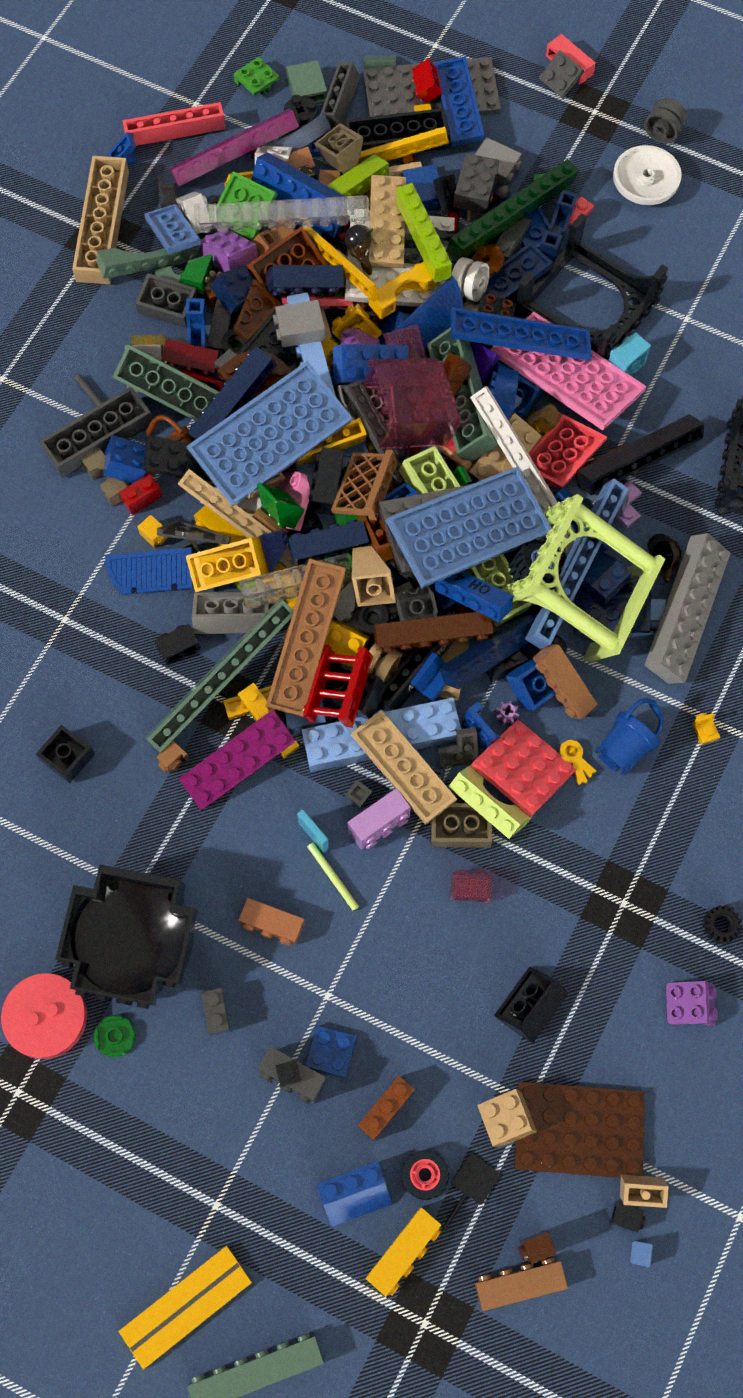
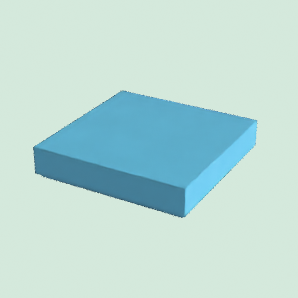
(313, 831)

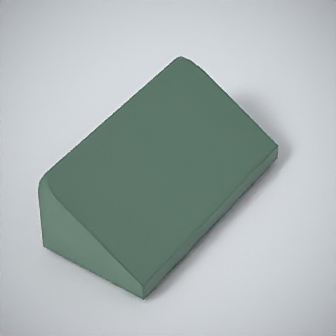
(374, 61)

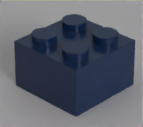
(233, 288)

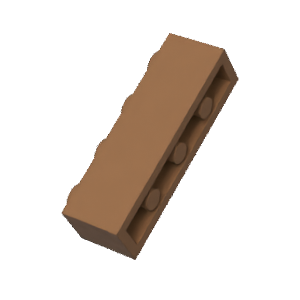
(564, 681)
(520, 1285)

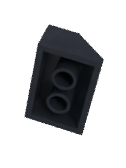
(531, 1004)

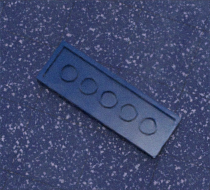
(459, 101)

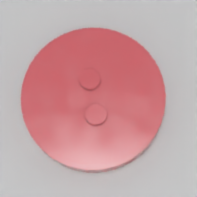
(43, 1016)

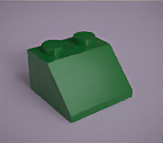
(280, 506)

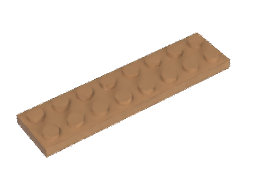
(306, 637)

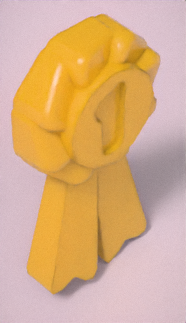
(572, 752)

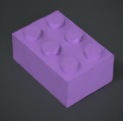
(228, 250)

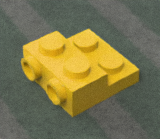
(355, 318)

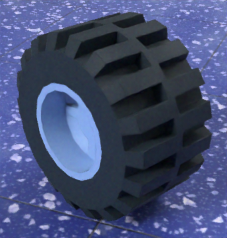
(522, 560)

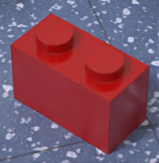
(426, 81)
(140, 494)

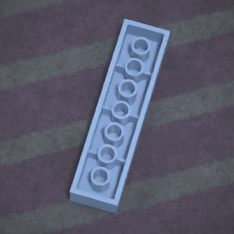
(420, 724)

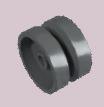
(665, 120)

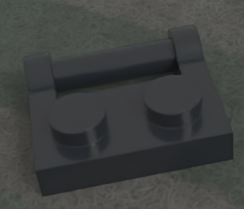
(445, 190)

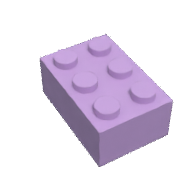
(379, 819)

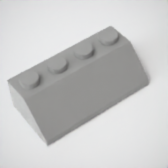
(223, 613)

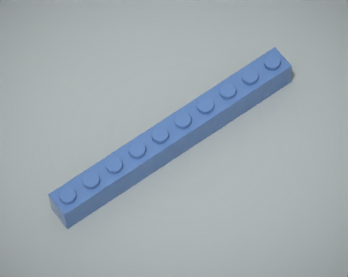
(577, 563)

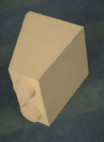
(371, 578)

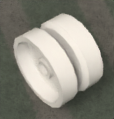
(471, 278)

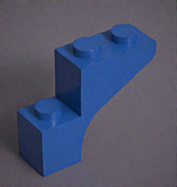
(196, 322)

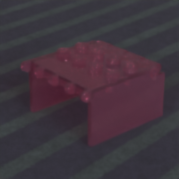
(416, 400)

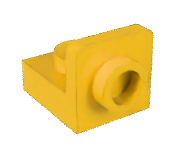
(705, 728)

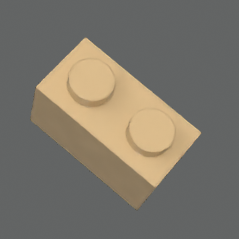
(643, 1191)

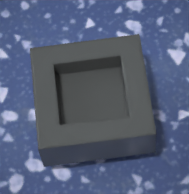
(358, 794)

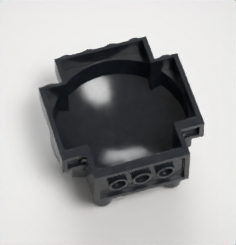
(127, 936)

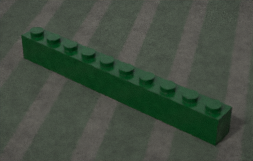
(512, 210)

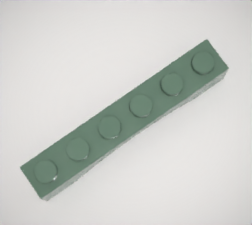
(117, 262)

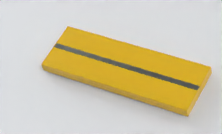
(185, 1307)

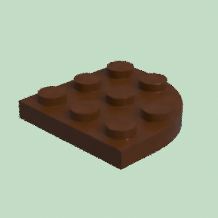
(277, 374)

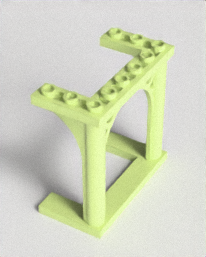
(536, 591)

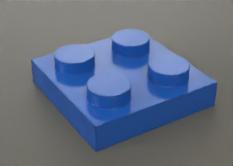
(331, 1051)

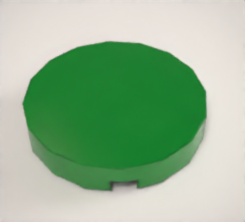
(114, 1036)

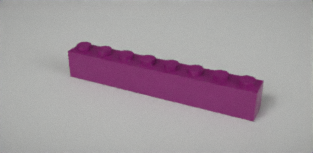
(234, 147)

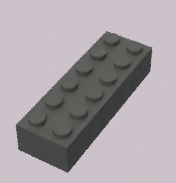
(118, 416)

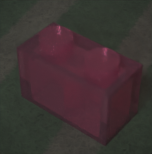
(471, 886)

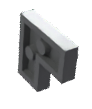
(463, 752)

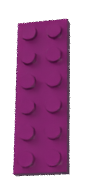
(237, 759)

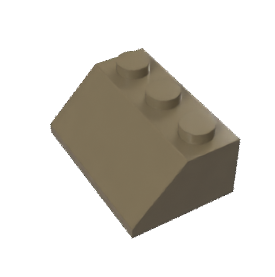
(340, 148)

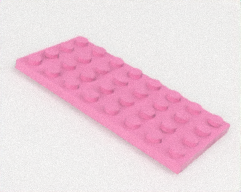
(589, 388)

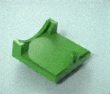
(256, 76)

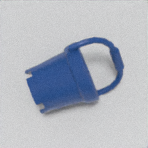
(630, 739)

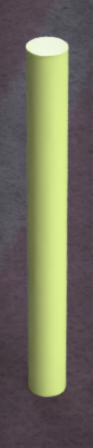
(333, 877)

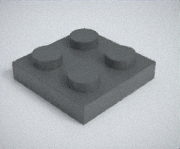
(561, 74)

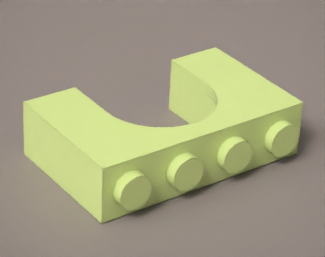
(506, 818)

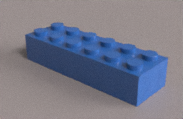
(293, 184)

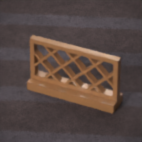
(384, 474)

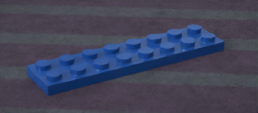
(520, 333)

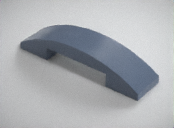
(305, 134)

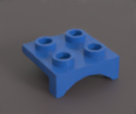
(485, 734)

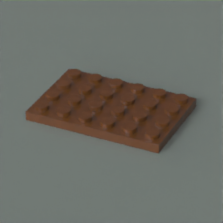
(582, 1131)

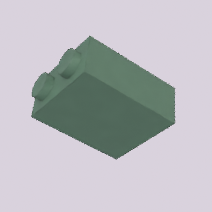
(307, 81)

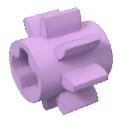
(507, 718)

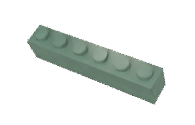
(260, 1371)

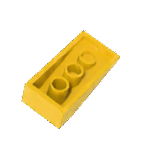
(227, 564)

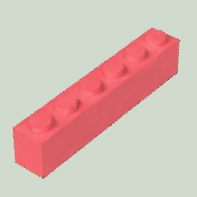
(176, 124)

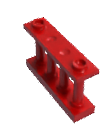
(351, 696)

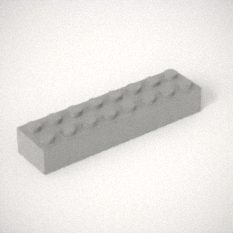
(687, 609)

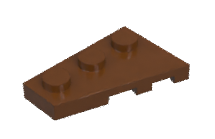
(255, 311)

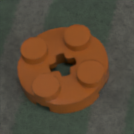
(490, 252)

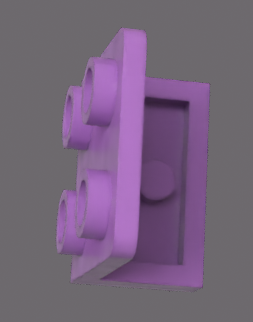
(691, 1003)

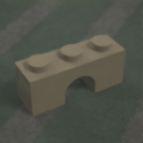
(94, 465)

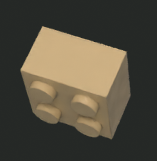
(507, 1118)

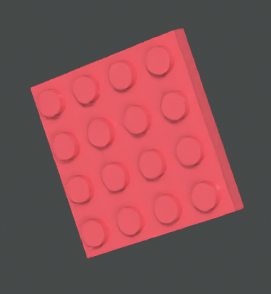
(523, 768)

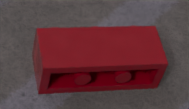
(190, 356)

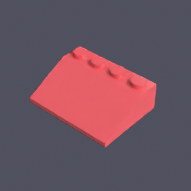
(565, 451)

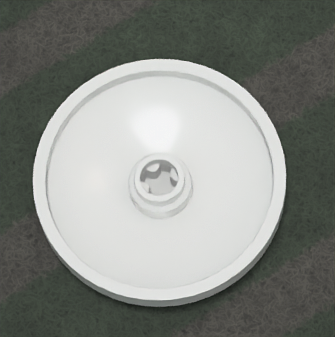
(647, 175)

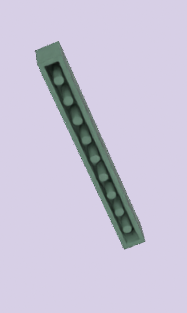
(220, 675)

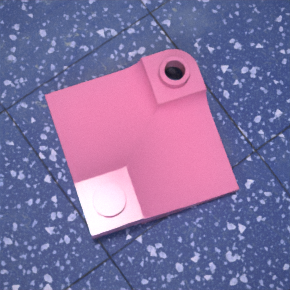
(298, 488)

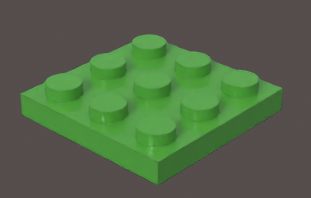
(245, 190)

